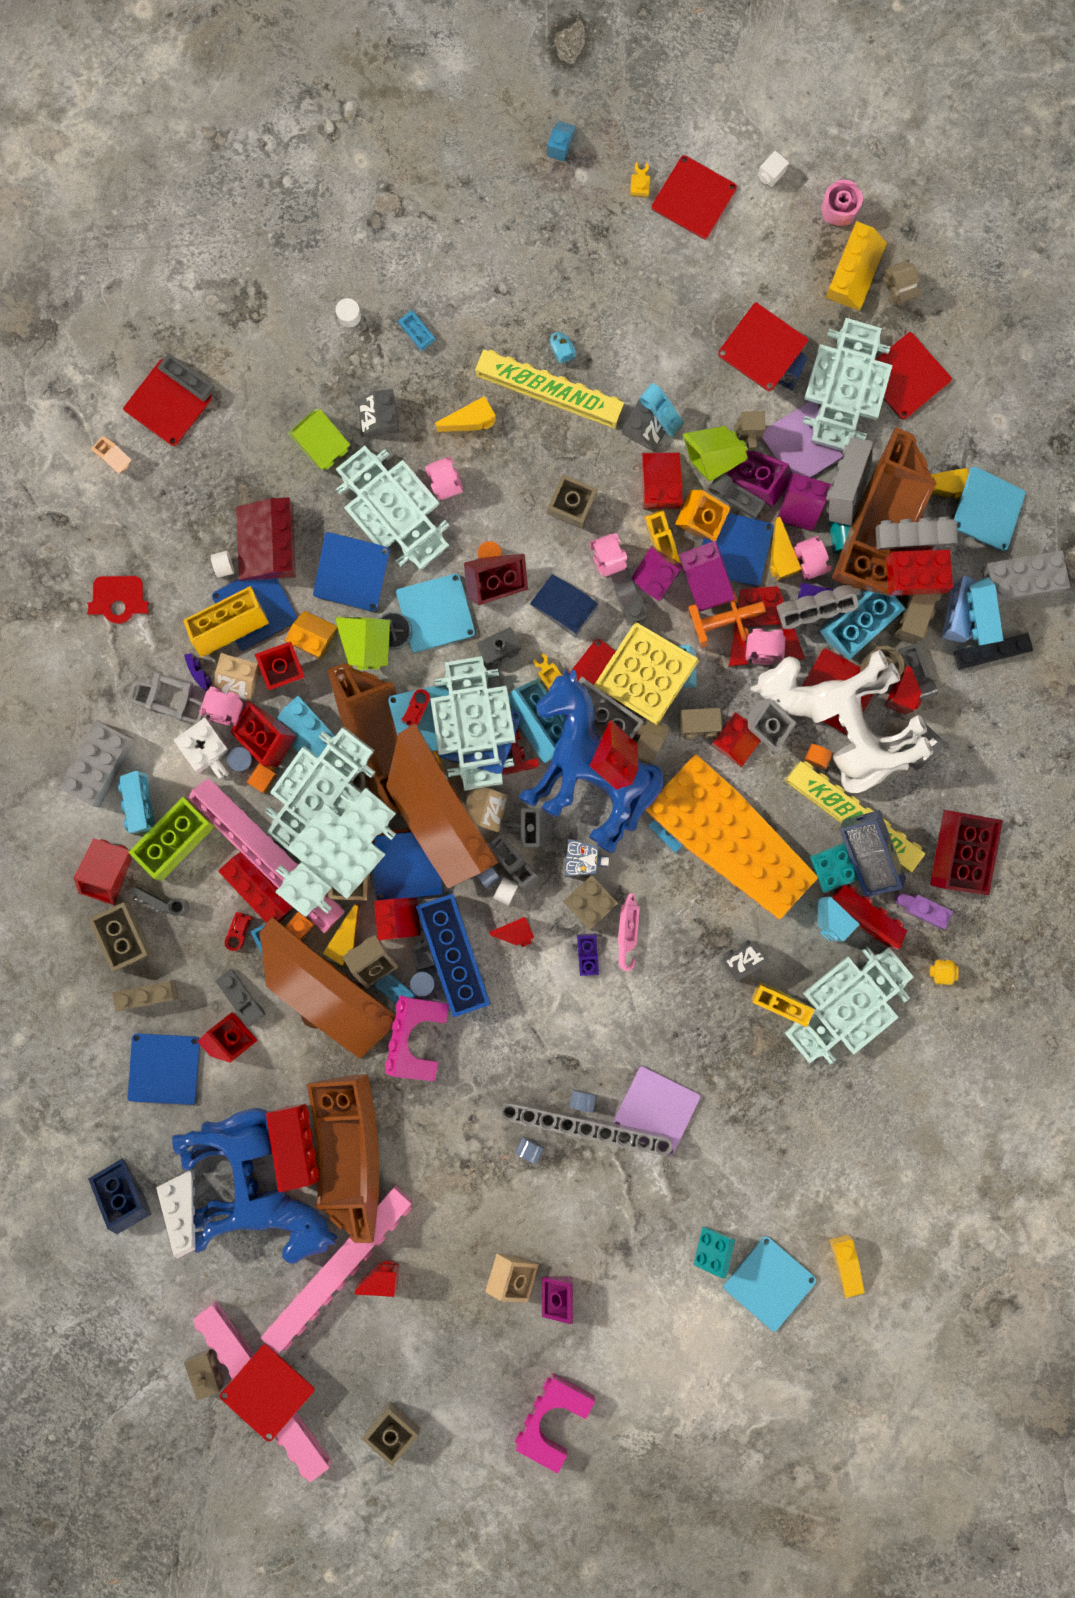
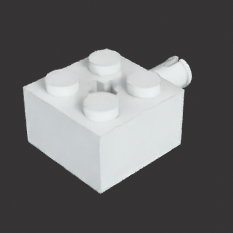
(214, 748)

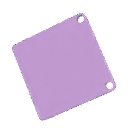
(792, 443)
(657, 1106)

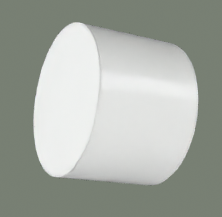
(348, 312)
(222, 564)
(505, 891)

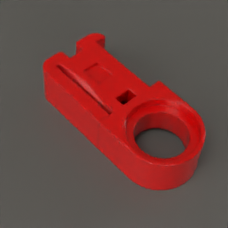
(415, 710)
(237, 929)

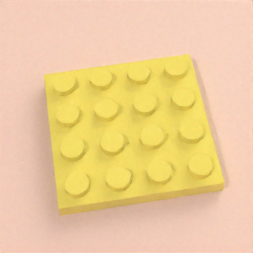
(646, 673)

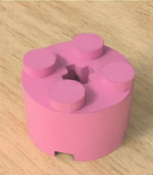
(841, 203)
(444, 478)
(608, 555)
(812, 557)
(765, 647)
(221, 707)

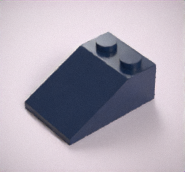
(564, 605)
(119, 1197)

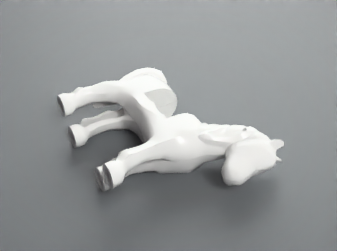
(868, 756)

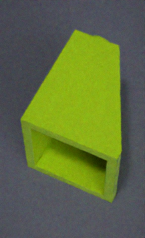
(319, 439)
(714, 451)
(365, 641)

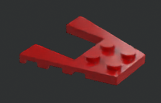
(771, 599)

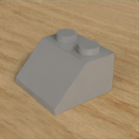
(770, 723)

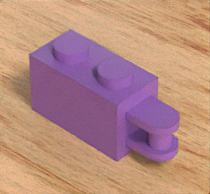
(924, 910)

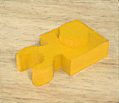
(640, 182)
(548, 672)

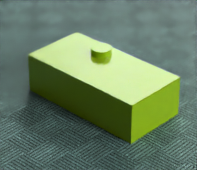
(171, 839)

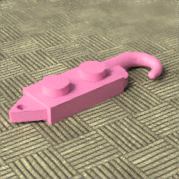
(628, 931)

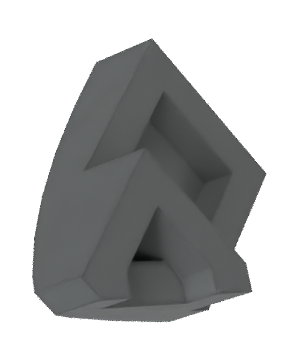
(422, 954)

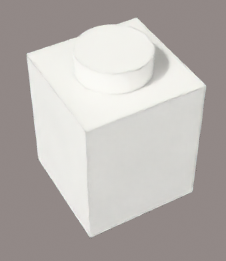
(773, 169)

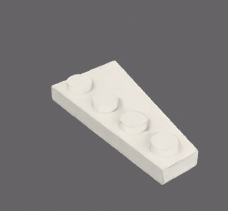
(178, 1212)

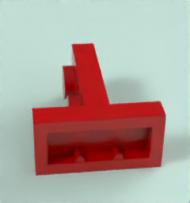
(518, 755)

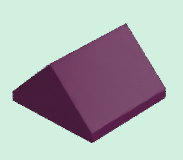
(557, 1298)

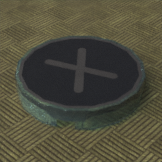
(400, 630)

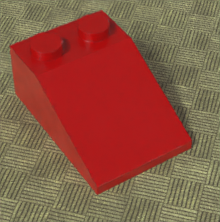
(661, 481)
(263, 735)
(616, 757)

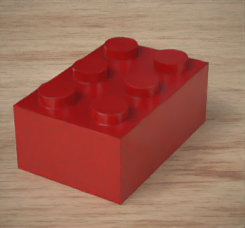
(919, 572)

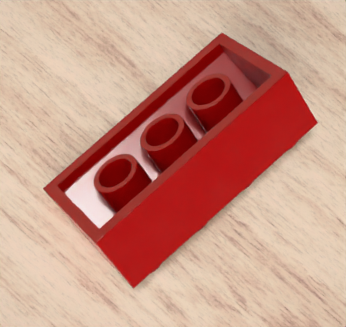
(255, 888)
(870, 918)
(292, 1147)

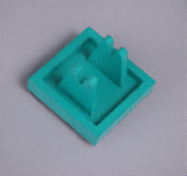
(833, 867)
(714, 1252)

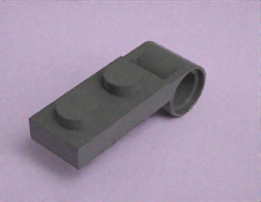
(736, 496)
(913, 658)
(158, 904)
(240, 998)

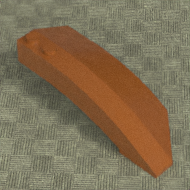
(895, 493)
(367, 714)
(436, 811)
(322, 991)
(347, 1153)

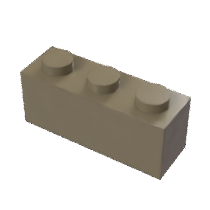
(145, 995)

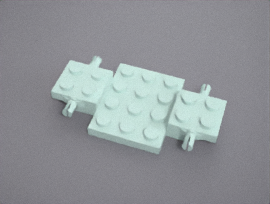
(847, 384)
(392, 507)
(472, 720)
(318, 780)
(335, 852)
(851, 1005)

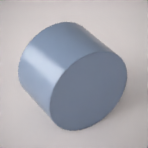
(240, 760)
(488, 877)
(422, 983)
(583, 1101)
(529, 1150)

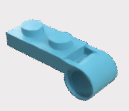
(662, 408)

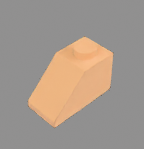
(111, 454)

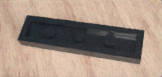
(993, 652)

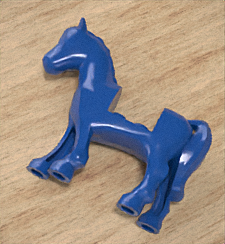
(573, 760)
(241, 1140)

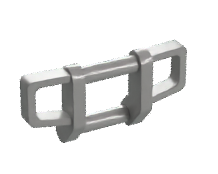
(155, 687)

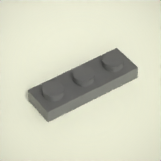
(186, 377)

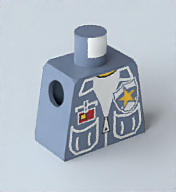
(583, 859)

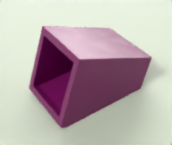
(803, 502)

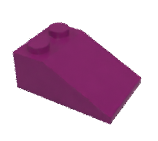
(762, 476)
(707, 576)

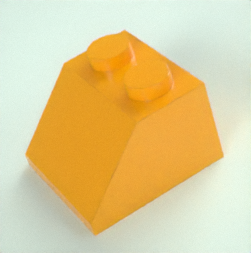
(702, 515)
(311, 635)

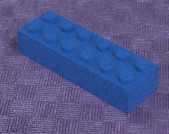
(453, 955)

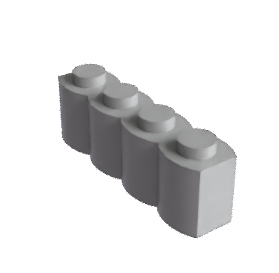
(916, 534)
(822, 605)

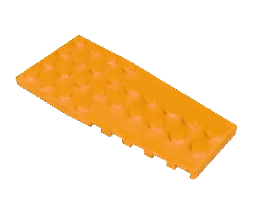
(731, 837)

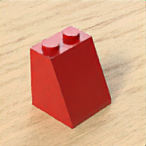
(102, 871)
(397, 918)

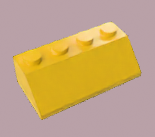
(856, 266)
(225, 621)

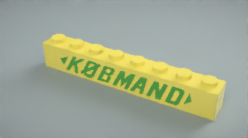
(549, 388)
(840, 806)

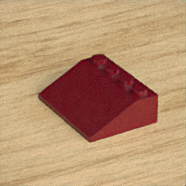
(266, 540)
(966, 852)

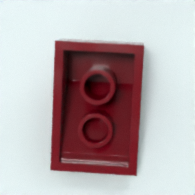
(495, 577)

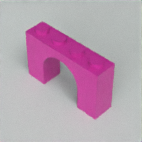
(410, 1013)
(556, 1394)

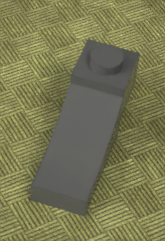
(628, 597)
(514, 863)

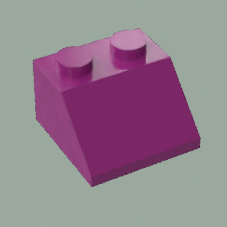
(656, 573)

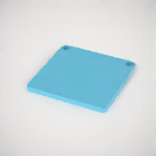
(989, 509)
(436, 612)
(426, 722)
(769, 1283)

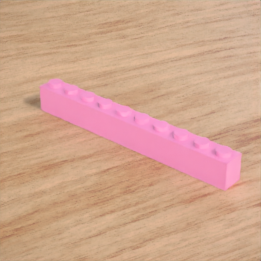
(254, 843)
(332, 1274)
(235, 1353)

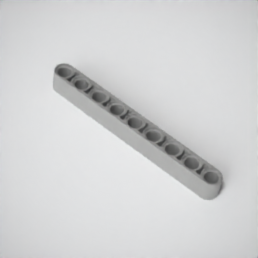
(594, 1134)

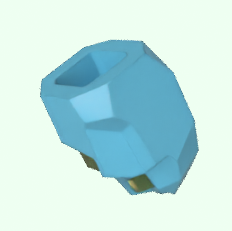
(562, 347)

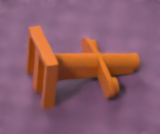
(736, 615)

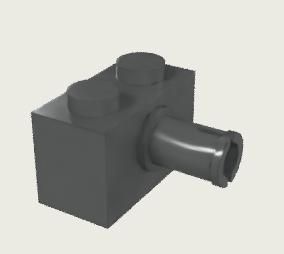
(499, 646)
(531, 827)

